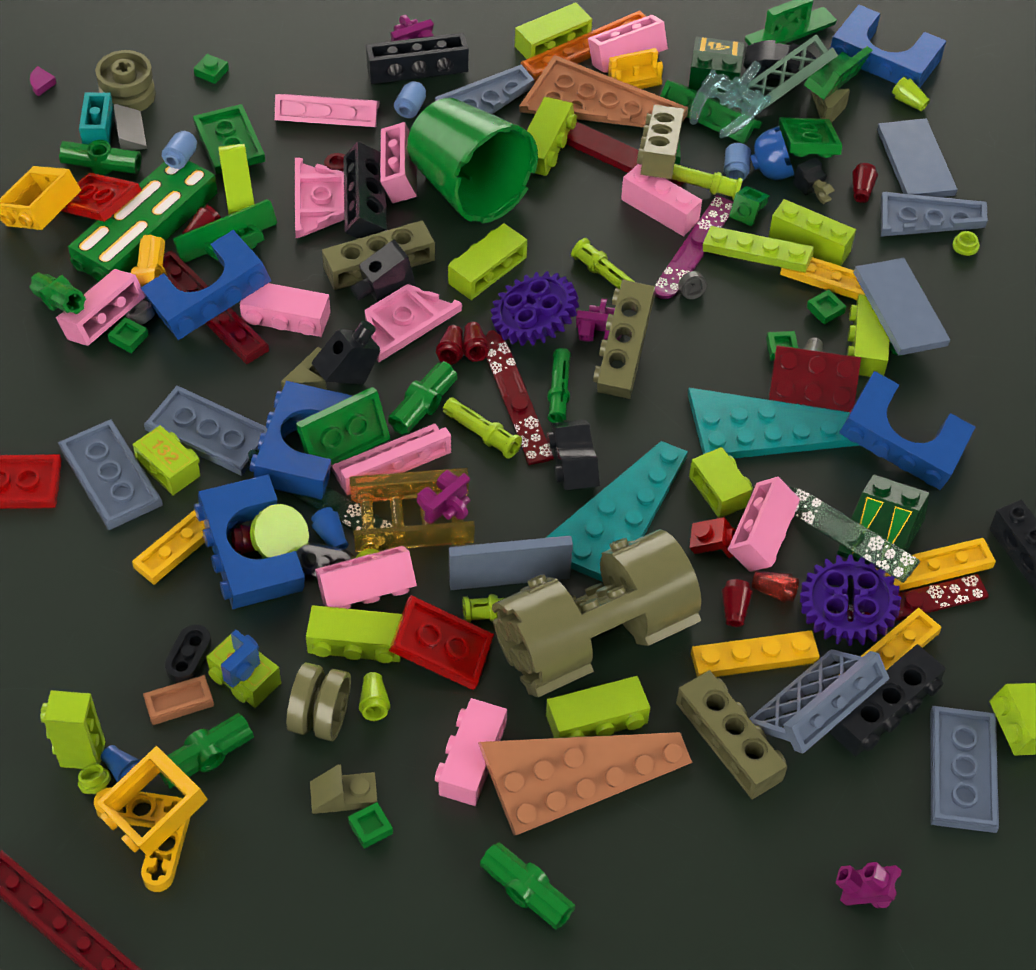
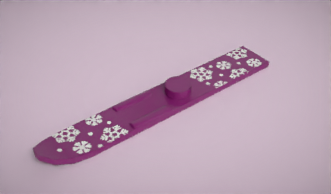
(692, 249)

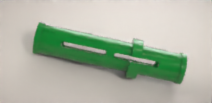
(559, 394)

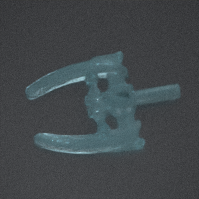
(735, 92)

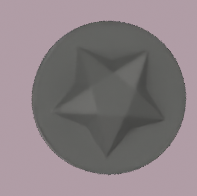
(692, 285)
(141, 312)

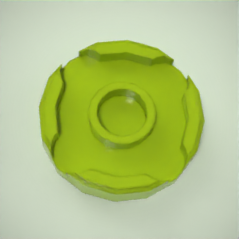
(278, 531)

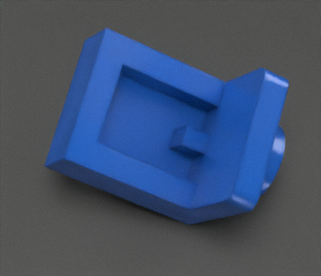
(243, 661)

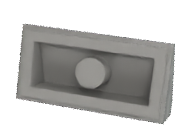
(129, 128)

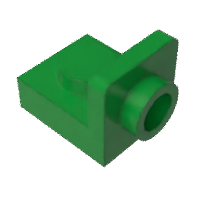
(747, 204)

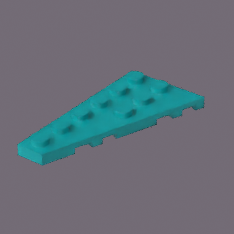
(763, 426)
(622, 507)

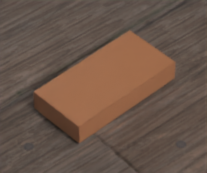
(178, 699)

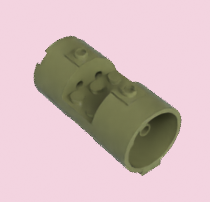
(644, 588)

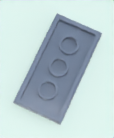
(916, 158)
(901, 306)
(208, 429)
(110, 474)
(509, 562)
(963, 769)

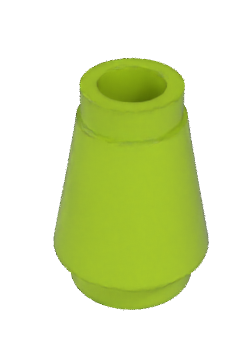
(910, 94)
(374, 699)

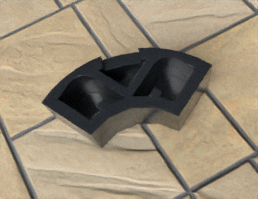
(769, 53)
(574, 454)

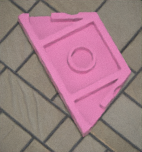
(317, 197)
(407, 316)

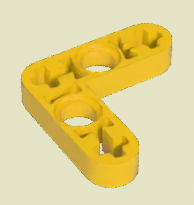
(160, 807)

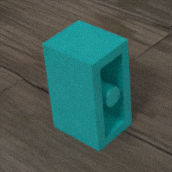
(96, 117)

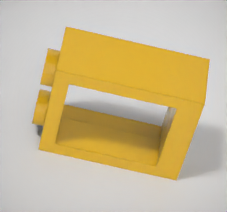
(37, 197)
(132, 783)

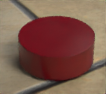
(335, 161)

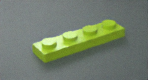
(758, 249)

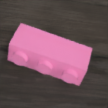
(628, 38)
(397, 171)
(661, 200)
(102, 308)
(287, 309)
(764, 524)
(366, 578)
(465, 768)

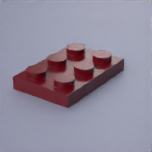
(814, 378)

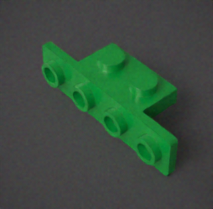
(792, 22)
(246, 223)

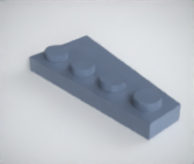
(494, 91)
(925, 214)

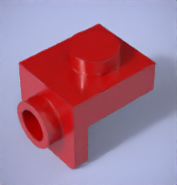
(711, 536)

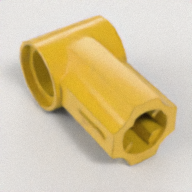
(149, 259)

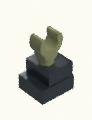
(811, 178)

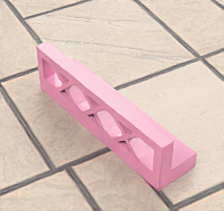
(326, 110)
(395, 455)

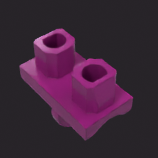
(411, 29)
(593, 320)
(449, 502)
(869, 885)

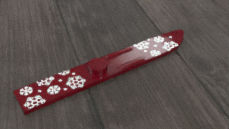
(517, 400)
(937, 596)

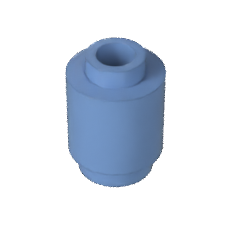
(410, 99)
(179, 149)
(737, 161)

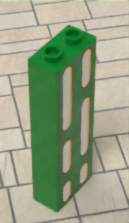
(160, 209)

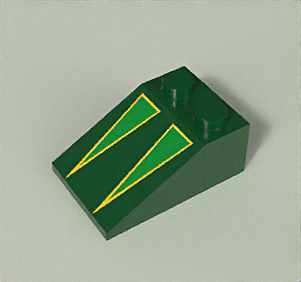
(890, 511)

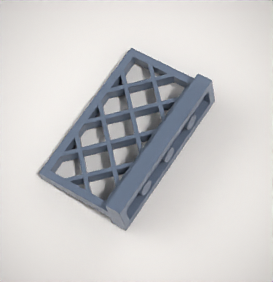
(824, 710)

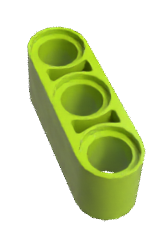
(236, 177)

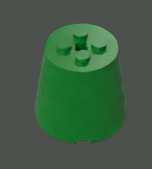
(472, 158)

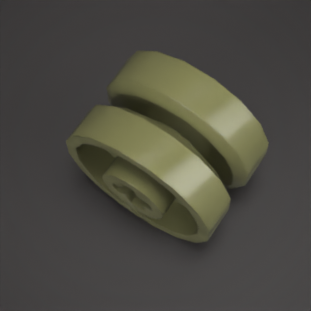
(127, 78)
(318, 701)

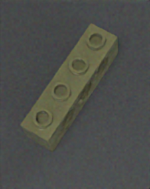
(660, 141)
(343, 260)
(621, 381)
(752, 774)

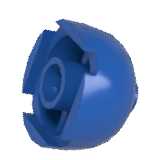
(772, 155)

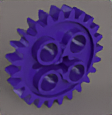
(535, 308)
(879, 600)

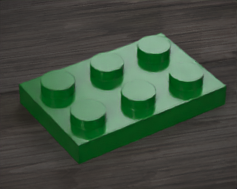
(227, 128)
(810, 136)
(345, 428)

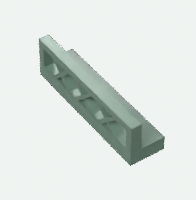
(795, 79)

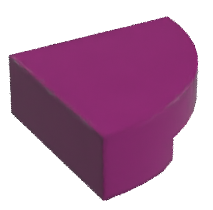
(41, 81)

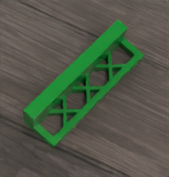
(836, 73)
(712, 114)

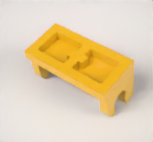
(637, 68)

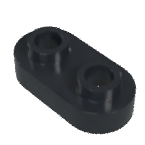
(325, 556)
(188, 656)

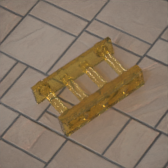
(396, 488)

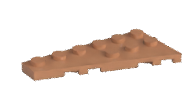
(593, 95)
(561, 775)

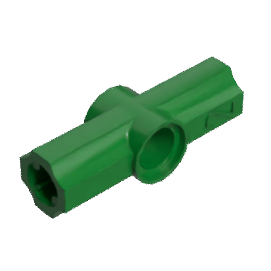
(100, 157)
(57, 293)
(422, 398)
(207, 749)
(527, 885)

